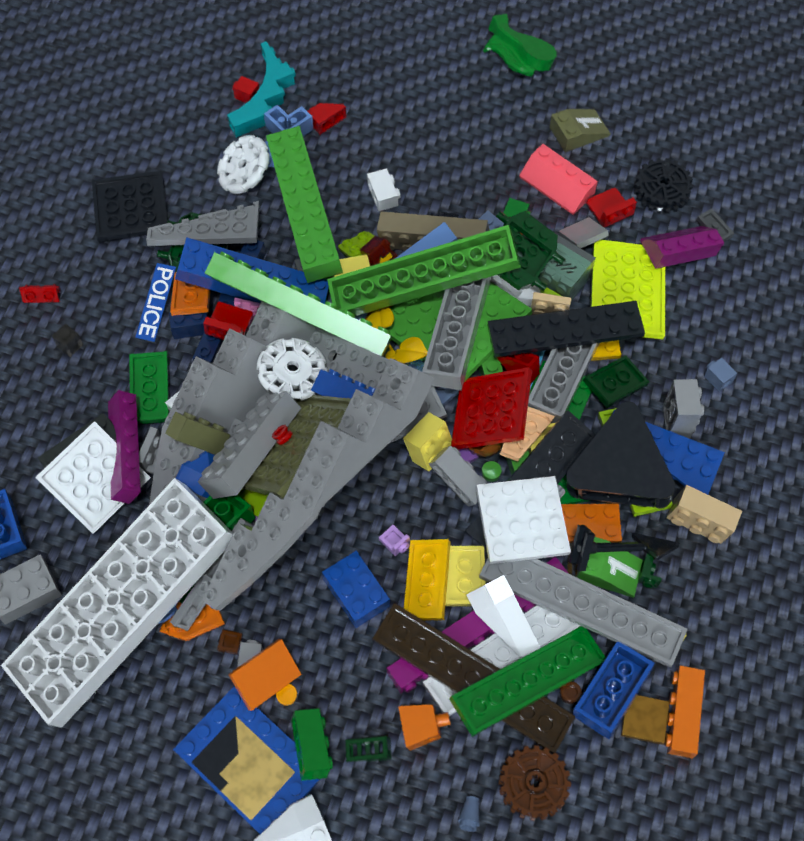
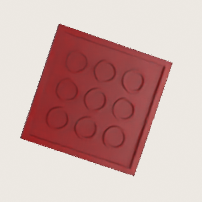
(492, 409)

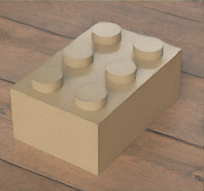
(704, 514)

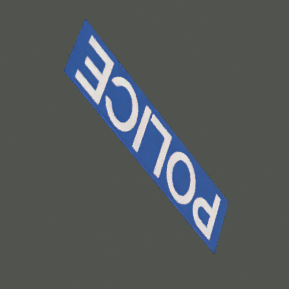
(155, 302)

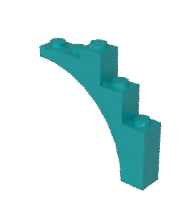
(270, 94)

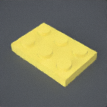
(464, 573)

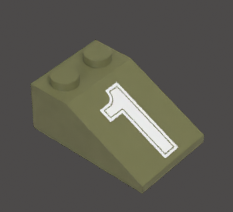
(577, 128)

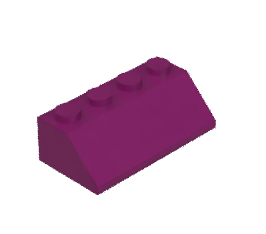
(682, 246)

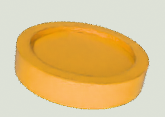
(287, 695)

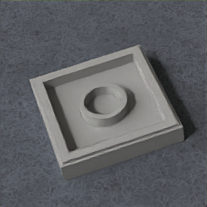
(584, 233)

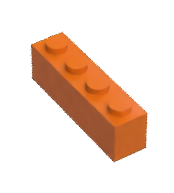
(686, 712)

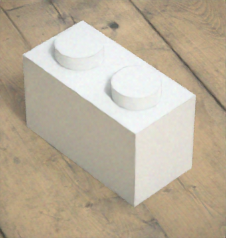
(382, 189)

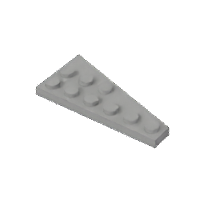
(212, 228)

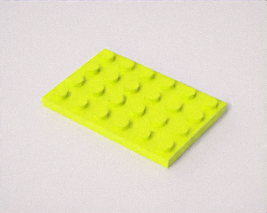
(627, 274)

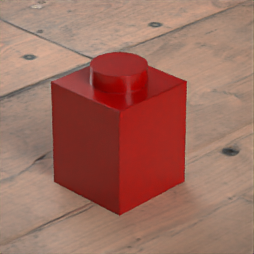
(245, 89)

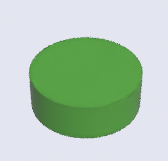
(491, 471)

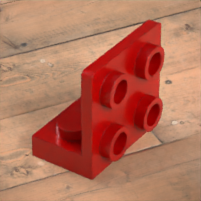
(226, 317)

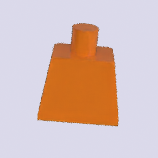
(421, 724)

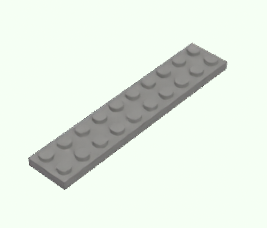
(591, 607)

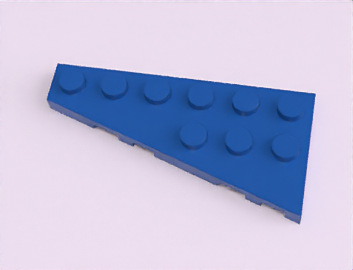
(687, 459)

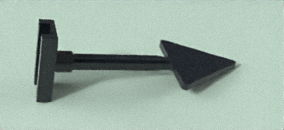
(584, 546)

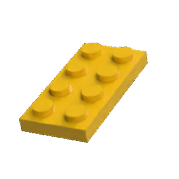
(427, 578)

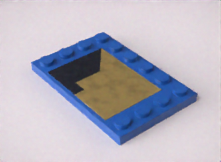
(246, 761)

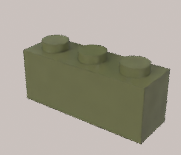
(197, 432)

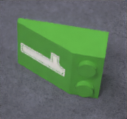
(613, 571)

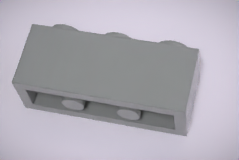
(457, 474)

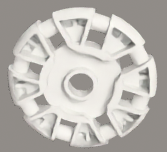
(253, 170)
(290, 379)

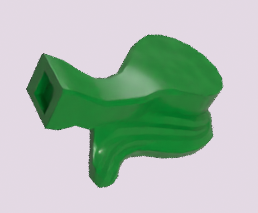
(519, 51)

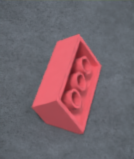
(558, 179)

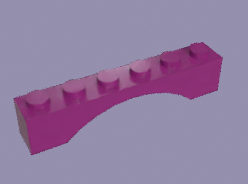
(126, 473)

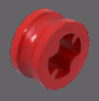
(282, 434)

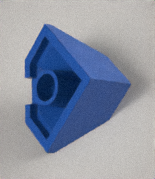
(191, 472)

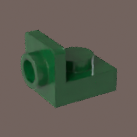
(646, 574)

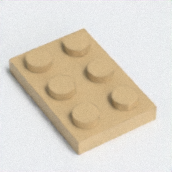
(548, 303)

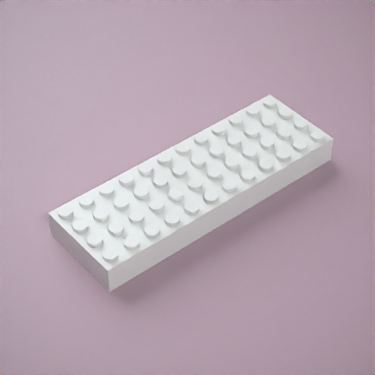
(117, 603)

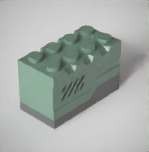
(572, 274)

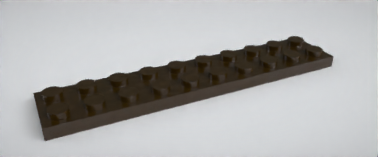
(460, 668)

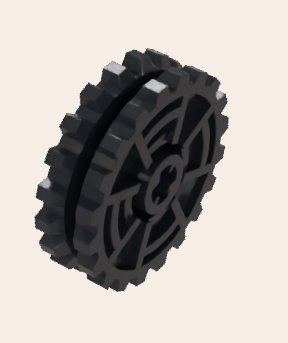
(663, 185)

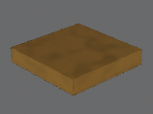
(646, 720)

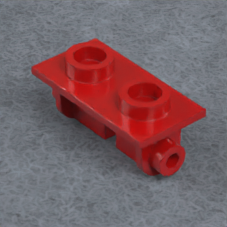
(39, 293)

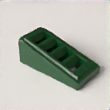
(368, 741)

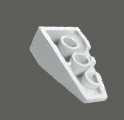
(502, 613)
(298, 823)

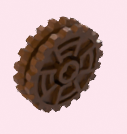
(527, 799)

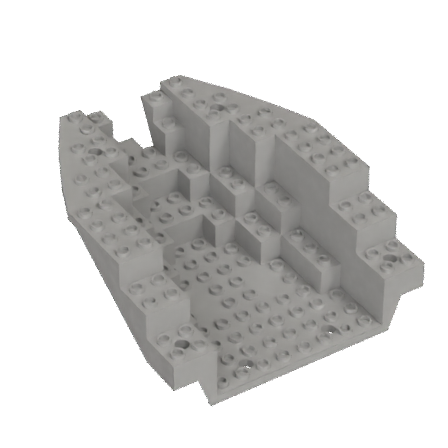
(229, 390)

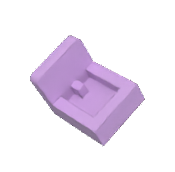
(395, 540)

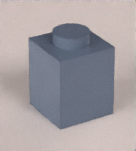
(720, 374)

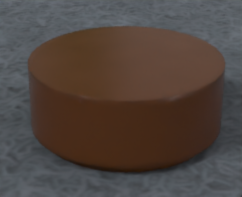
(570, 693)

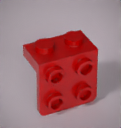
(611, 207)

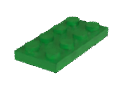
(151, 385)

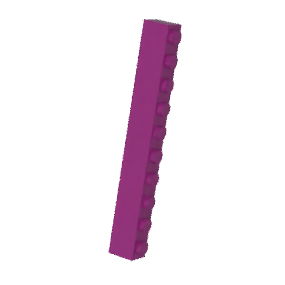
(467, 631)

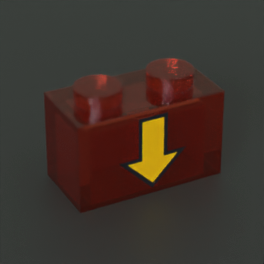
(378, 251)

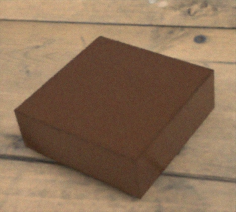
(230, 642)

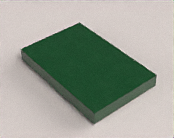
(616, 381)

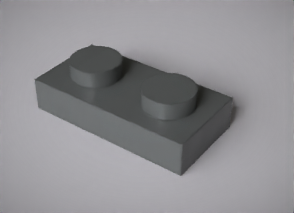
(712, 220)

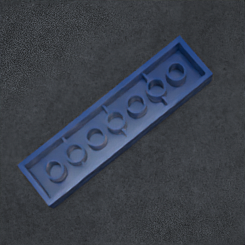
(196, 258)

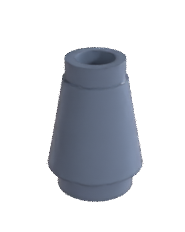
(469, 815)

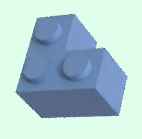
(279, 120)

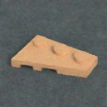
(535, 425)

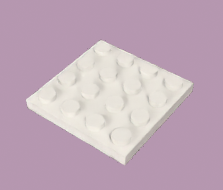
(83, 477)
(522, 520)

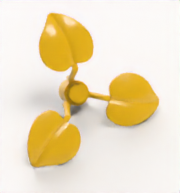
(410, 349)

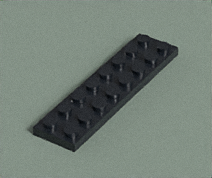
(565, 328)
(549, 458)

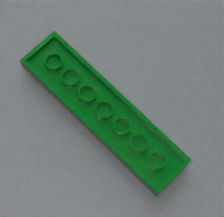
(527, 680)

